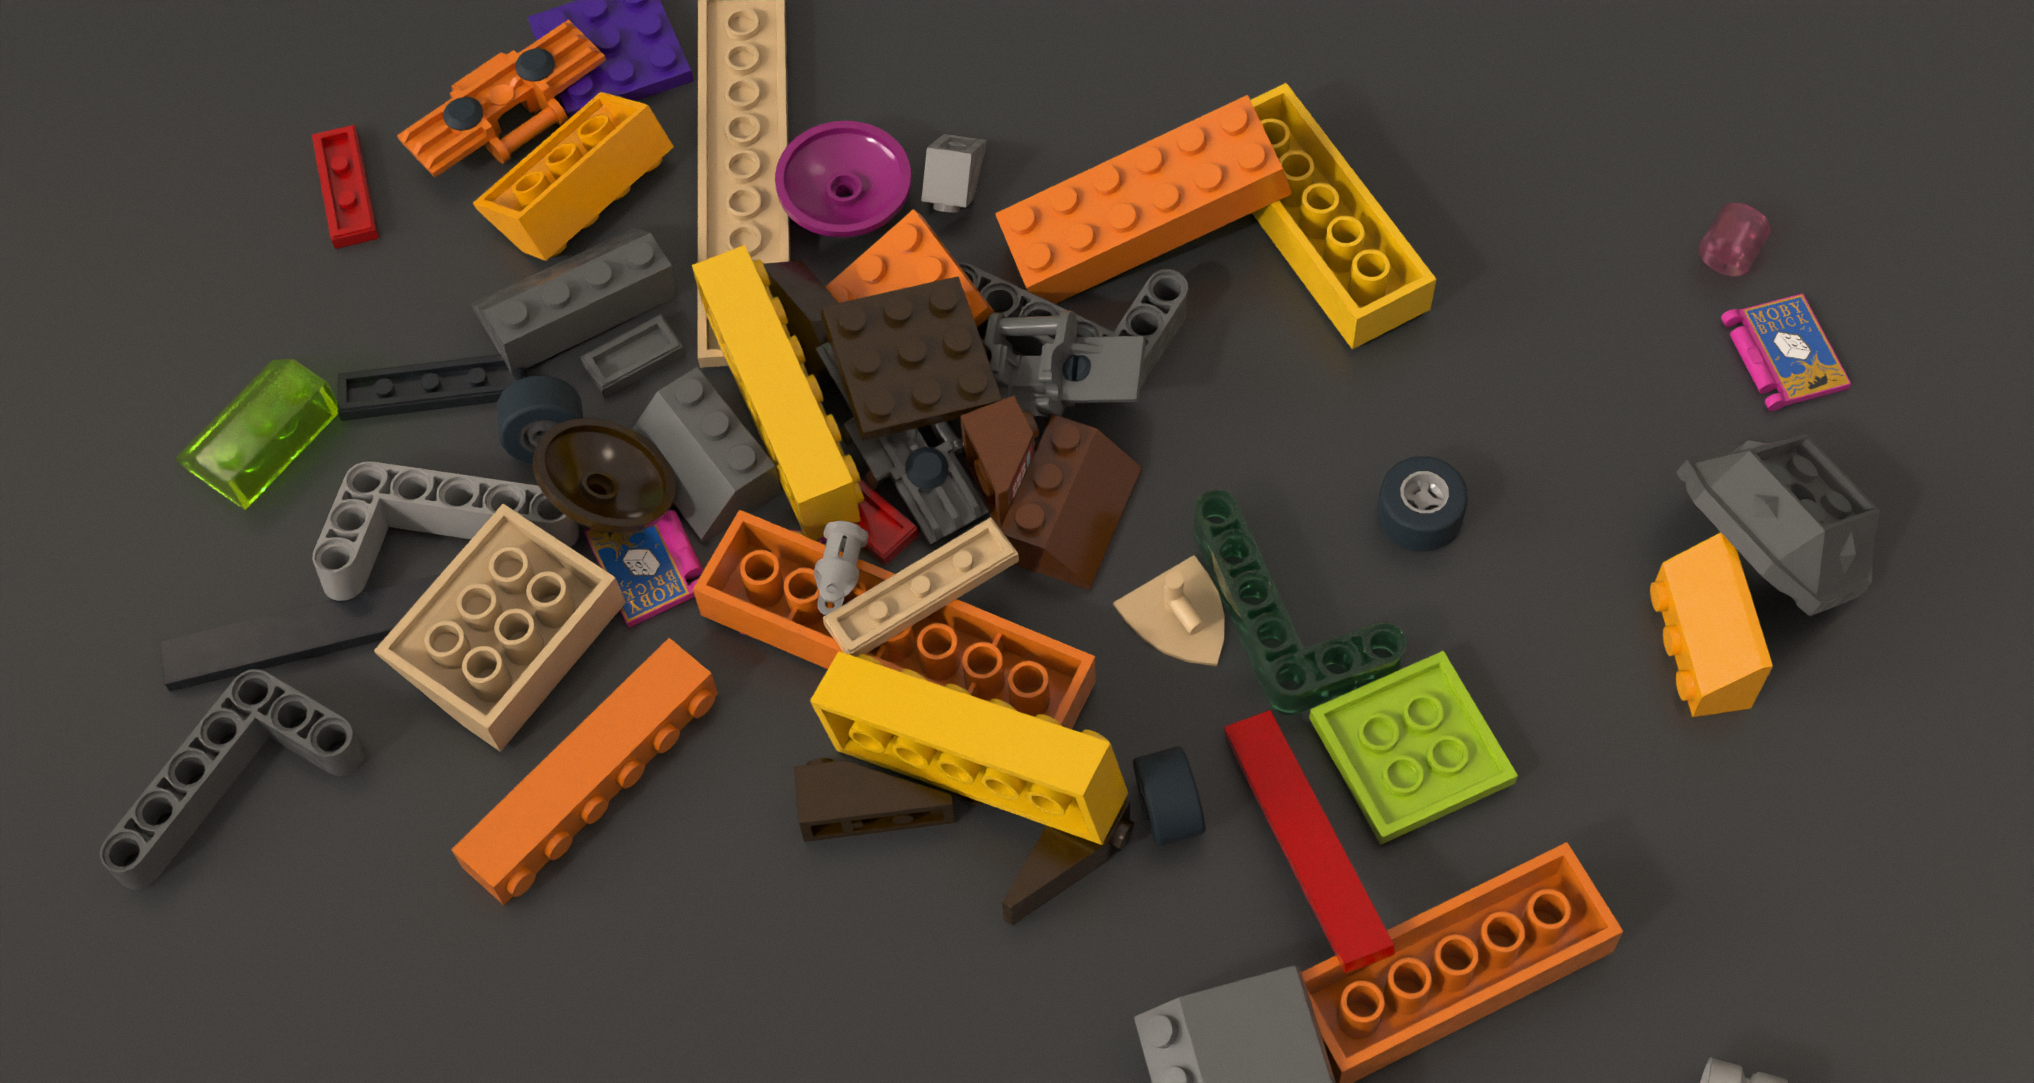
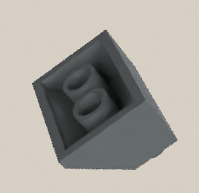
(710, 454)

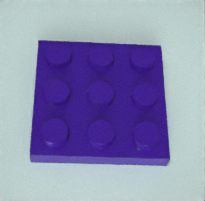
(637, 45)

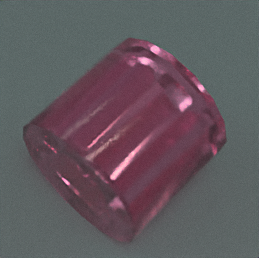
(1734, 239)

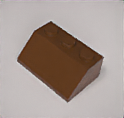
(1070, 502)

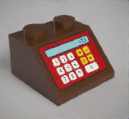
(998, 452)

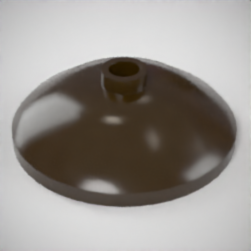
(604, 475)

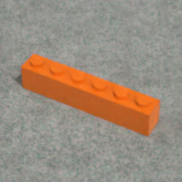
(586, 772)

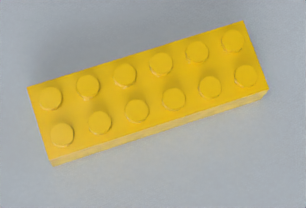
(1337, 230)
(778, 391)
(971, 746)

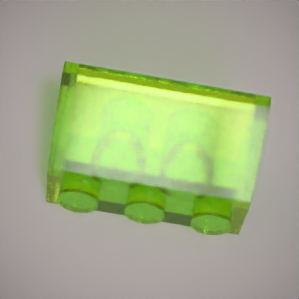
(261, 431)

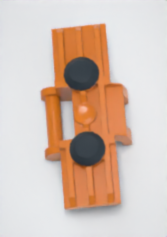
(494, 88)

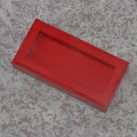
(886, 527)

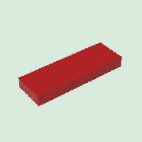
(345, 186)

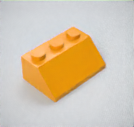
(1711, 628)

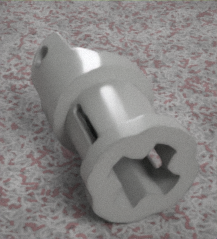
(838, 574)

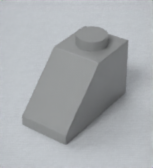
(952, 171)

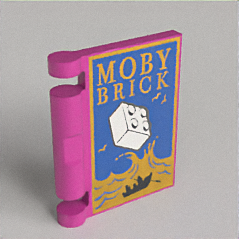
(1786, 351)
(649, 566)

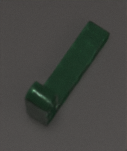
(1272, 620)

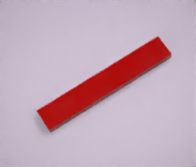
(1309, 842)

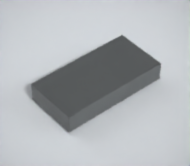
(632, 355)

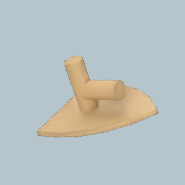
(1178, 613)

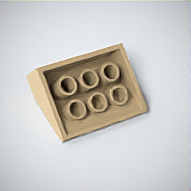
(502, 626)

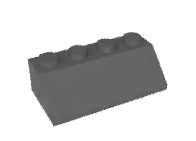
(577, 298)

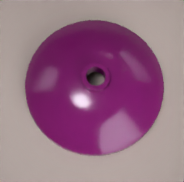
(841, 161)

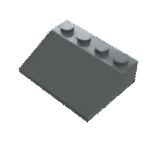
(1237, 1034)

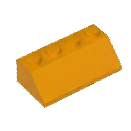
(575, 174)

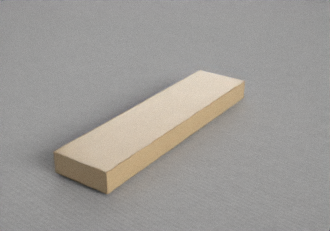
(921, 589)

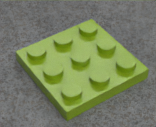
(1412, 747)

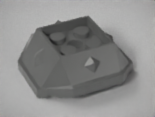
(1789, 517)

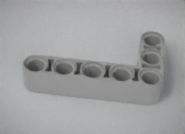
(416, 500)

